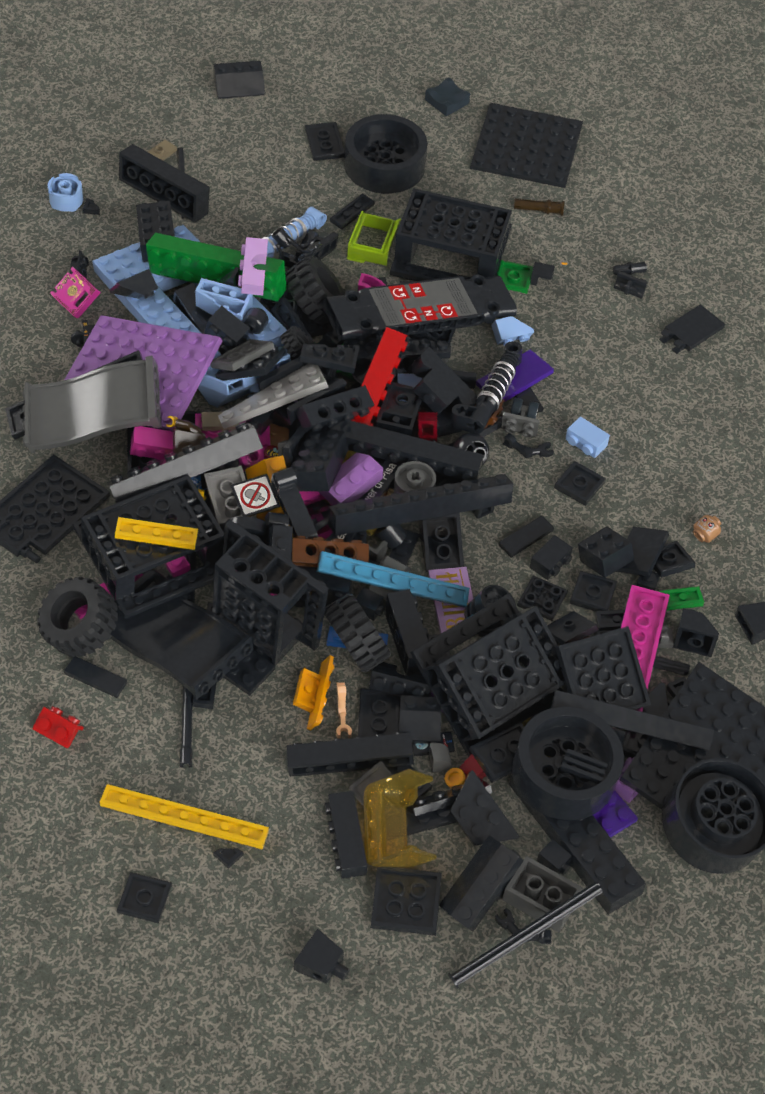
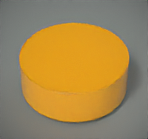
(454, 777)

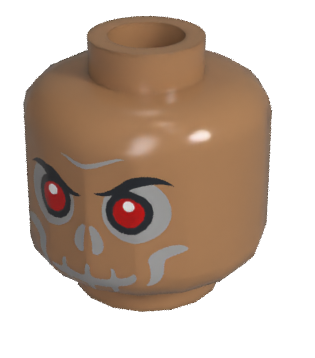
(707, 528)

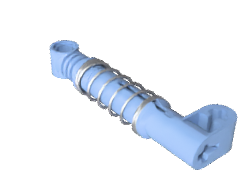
(297, 228)

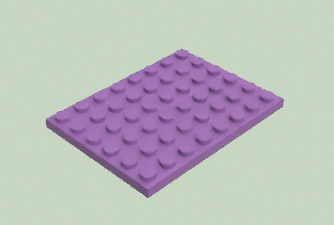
(180, 357)

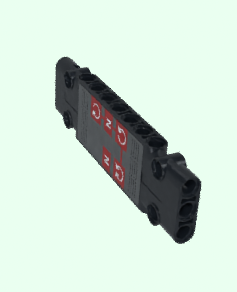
(419, 307)

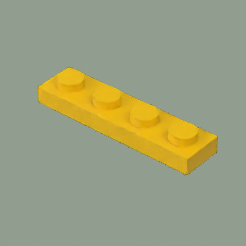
(156, 533)

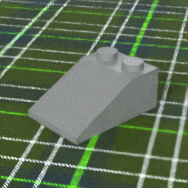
(221, 495)

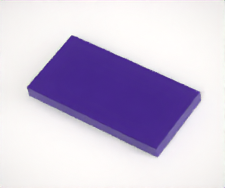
(528, 372)

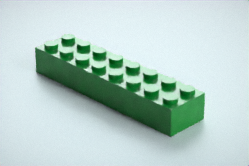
(197, 260)

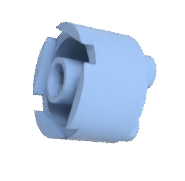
(65, 192)

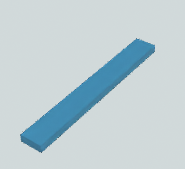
(392, 579)

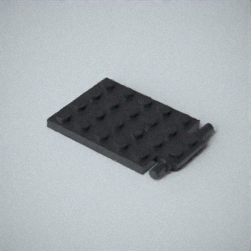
(46, 506)

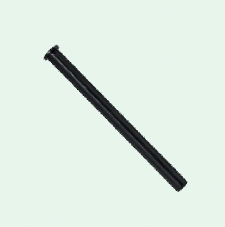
(525, 934)

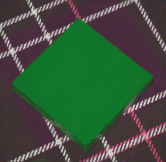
(515, 276)

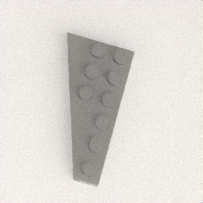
(289, 389)

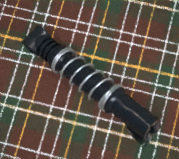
(488, 400)

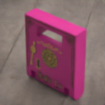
(71, 289)

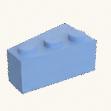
(213, 295)

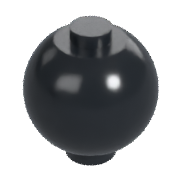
(474, 443)

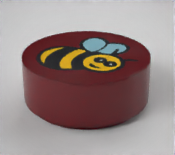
(270, 452)

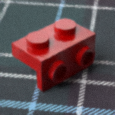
(57, 726)

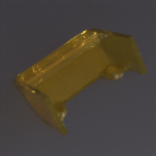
(386, 820)

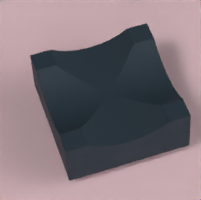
(447, 97)

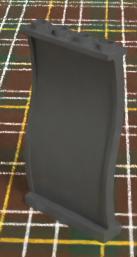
(92, 404)

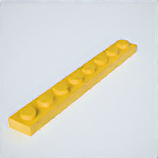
(184, 816)

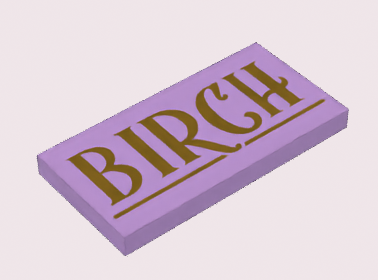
(448, 614)

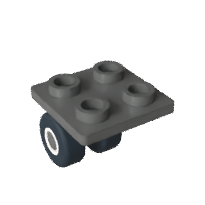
(526, 423)

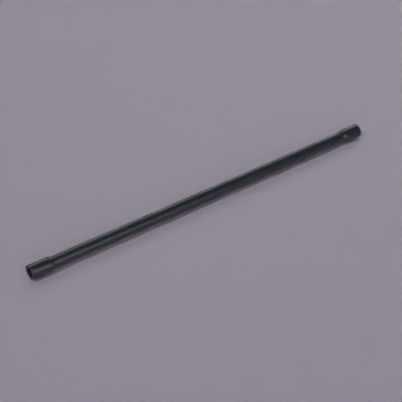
(187, 701)

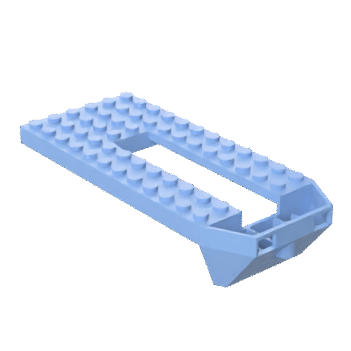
(163, 312)

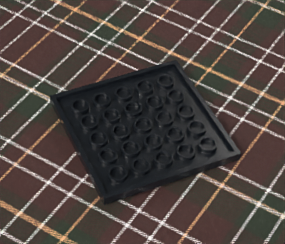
(527, 145)

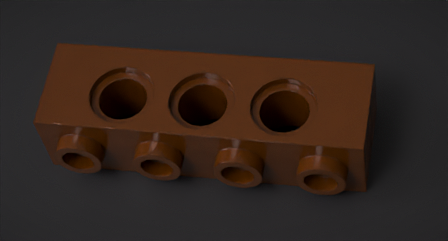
(337, 546)

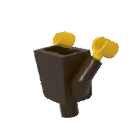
(184, 434)

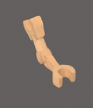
(341, 696)

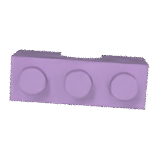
(254, 253)

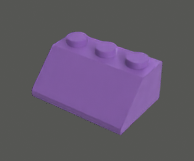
(354, 479)

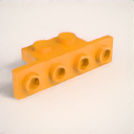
(312, 691)

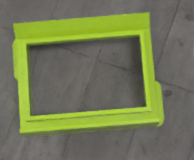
(363, 253)

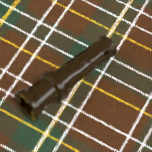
(545, 206)

